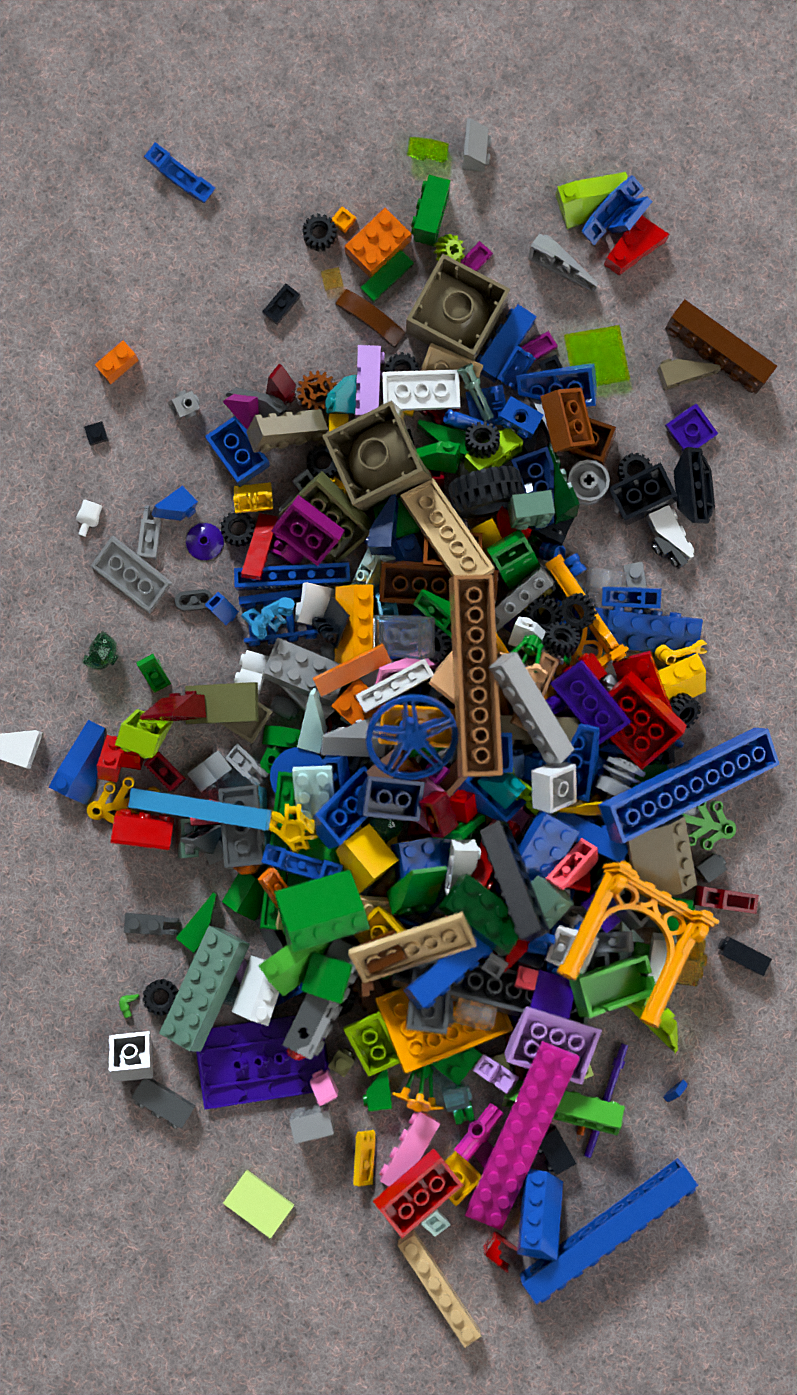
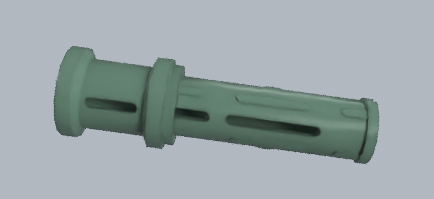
(472, 383)

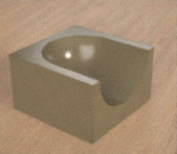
(457, 309)
(376, 456)

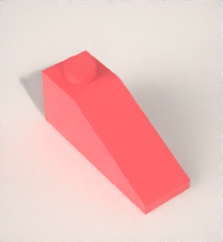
(574, 865)

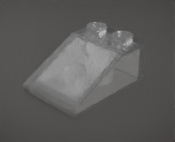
(405, 635)

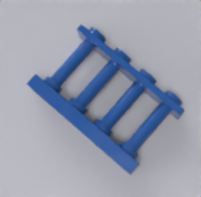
(266, 599)

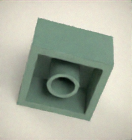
(531, 510)

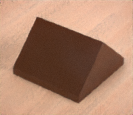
(376, 965)

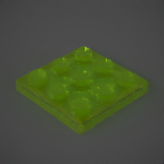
(604, 349)

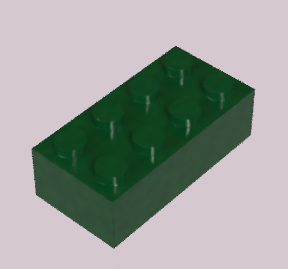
(484, 913)

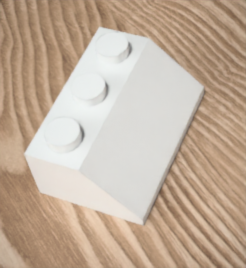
(256, 994)

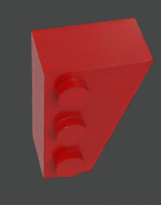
(635, 245)

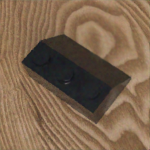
(643, 494)

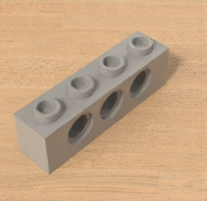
(522, 595)

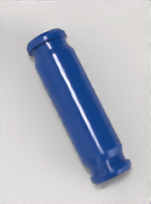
(461, 420)

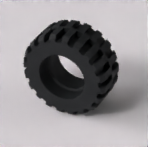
(485, 491)

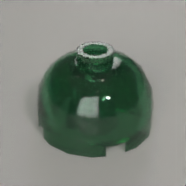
(101, 652)
(387, 827)

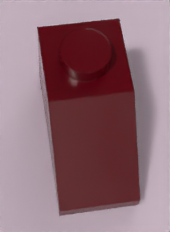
(281, 385)

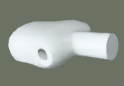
(88, 516)

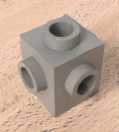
(178, 405)

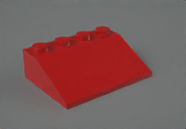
(651, 725)

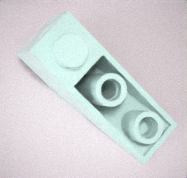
(369, 569)

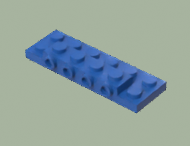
(649, 630)

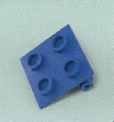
(495, 399)

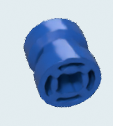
(549, 551)
(574, 565)

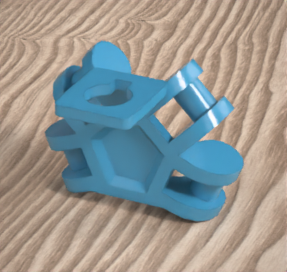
(281, 607)

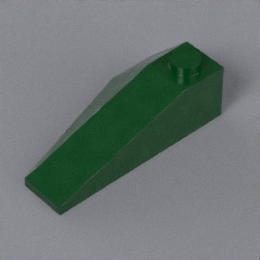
(565, 498)

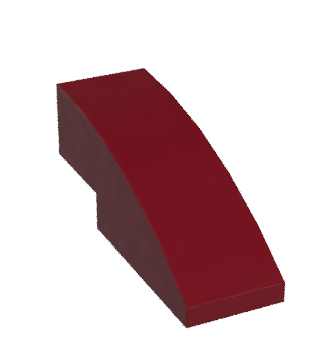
(726, 899)

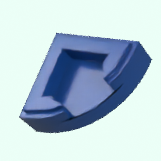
(675, 1091)

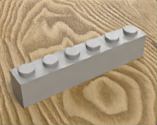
(531, 708)

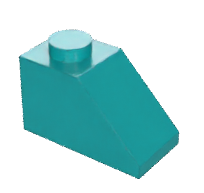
(342, 397)
(502, 788)

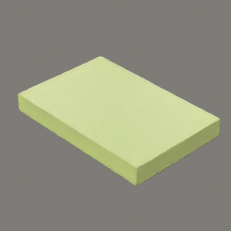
(258, 1204)

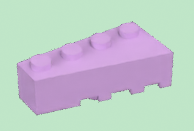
(369, 378)

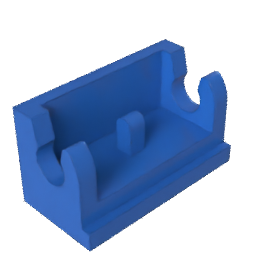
(517, 364)

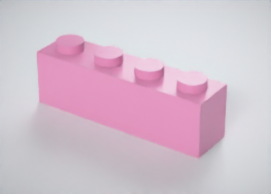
(411, 1148)

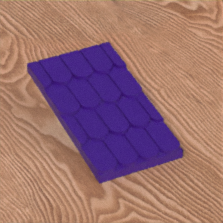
(255, 1065)

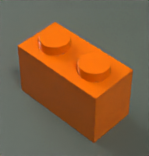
(116, 362)

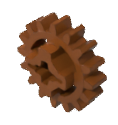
(310, 387)

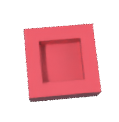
(526, 978)

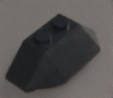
(694, 486)

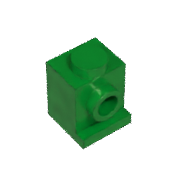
(268, 753)

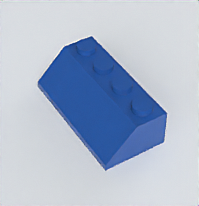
(338, 816)
(540, 1215)

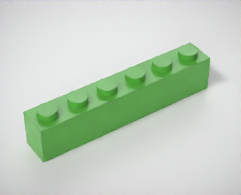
(581, 1110)

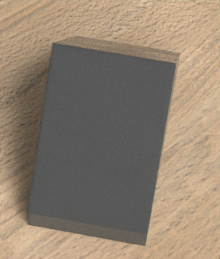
(204, 839)

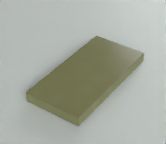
(228, 702)

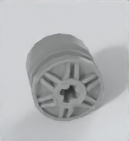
(620, 776)

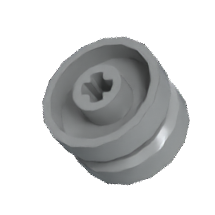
(594, 474)

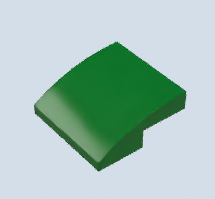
(327, 977)

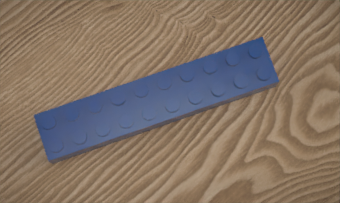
(688, 785)
(609, 1230)

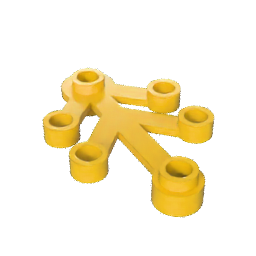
(118, 803)

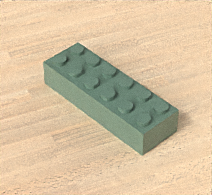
(204, 989)

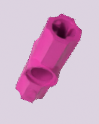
(470, 1141)

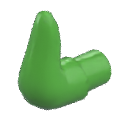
(124, 1004)

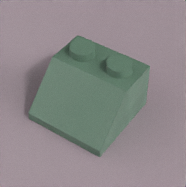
(552, 900)

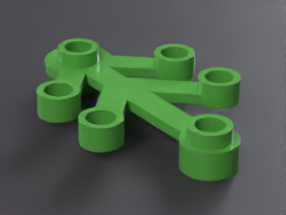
(707, 824)

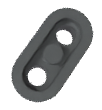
(194, 598)

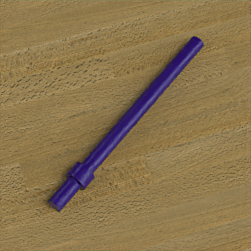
(618, 1064)

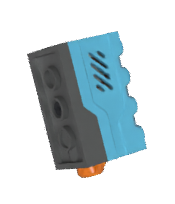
(244, 845)

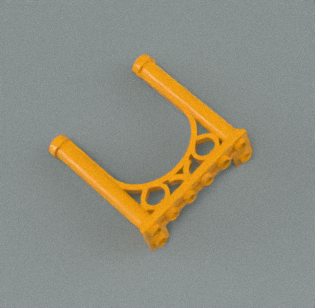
(598, 627)
(692, 929)

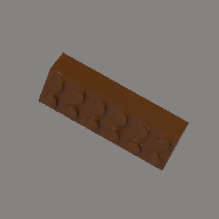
(720, 347)
(405, 579)

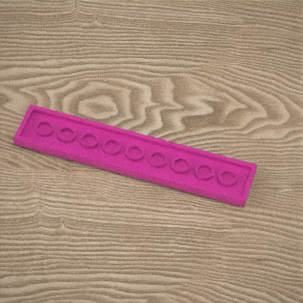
(521, 1135)

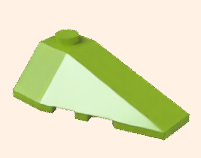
(582, 197)

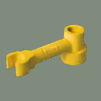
(669, 656)

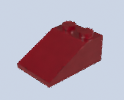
(177, 708)

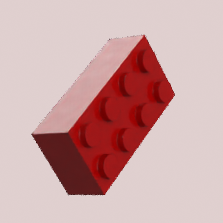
(417, 1193)

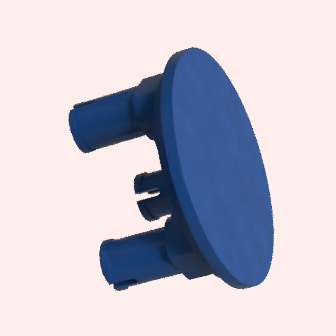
(293, 758)

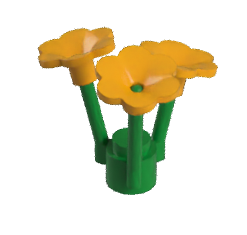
(419, 1103)

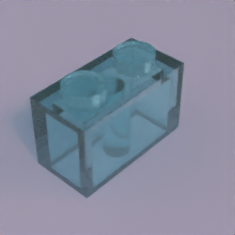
(456, 1096)

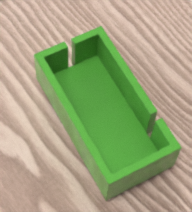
(612, 986)

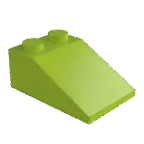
(142, 735)
(372, 1043)

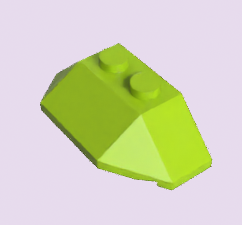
(668, 1027)

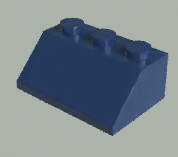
(390, 798)

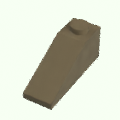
(684, 371)

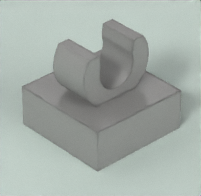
(495, 965)

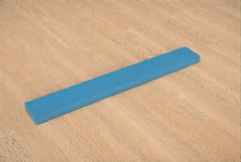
(200, 809)

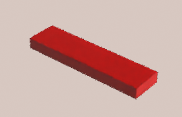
(259, 547)

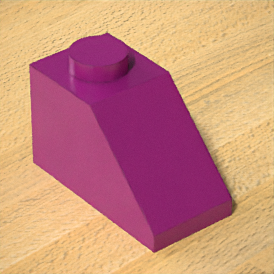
(285, 551)

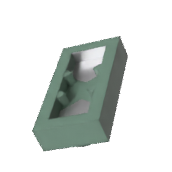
(183, 829)

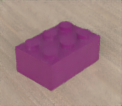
(308, 530)

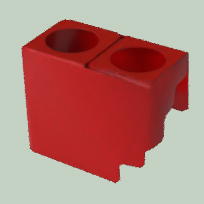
(493, 1251)

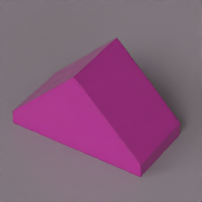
(243, 407)

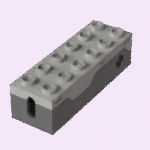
(317, 1012)

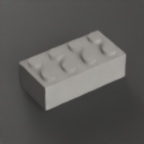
(295, 667)

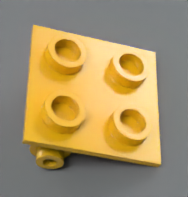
(253, 498)

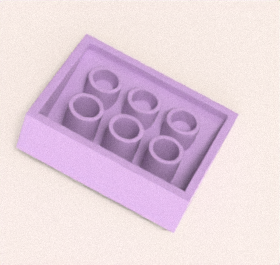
(561, 1032)

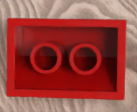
(142, 829)

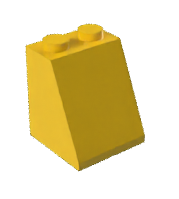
(366, 856)

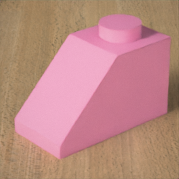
(323, 1087)

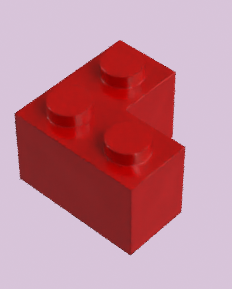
(113, 759)

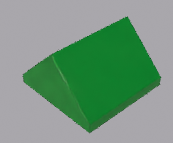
(245, 896)

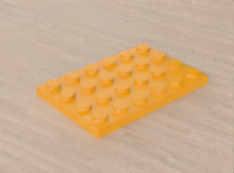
(419, 1048)

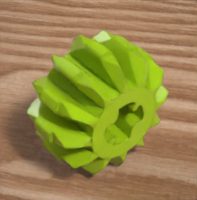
(449, 246)

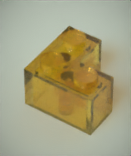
(694, 965)

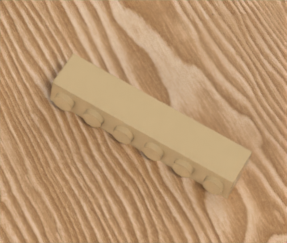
(439, 1288)

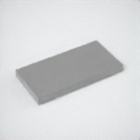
(131, 574)

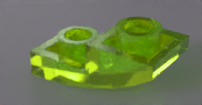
(427, 148)

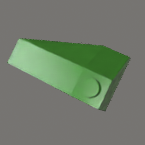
(288, 968)

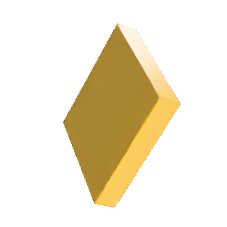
(465, 1173)

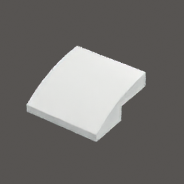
(313, 602)
(563, 940)

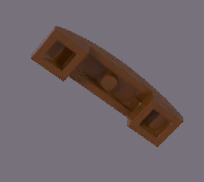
(371, 316)

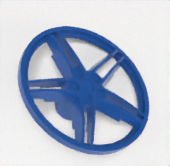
(412, 736)

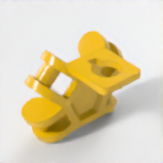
(293, 831)

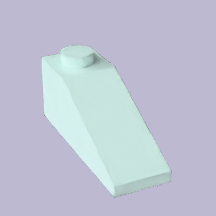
(313, 724)

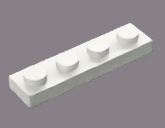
(394, 685)

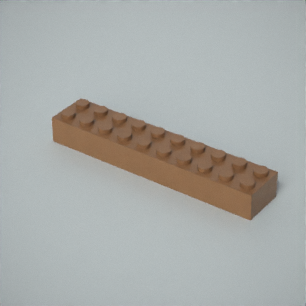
(474, 685)

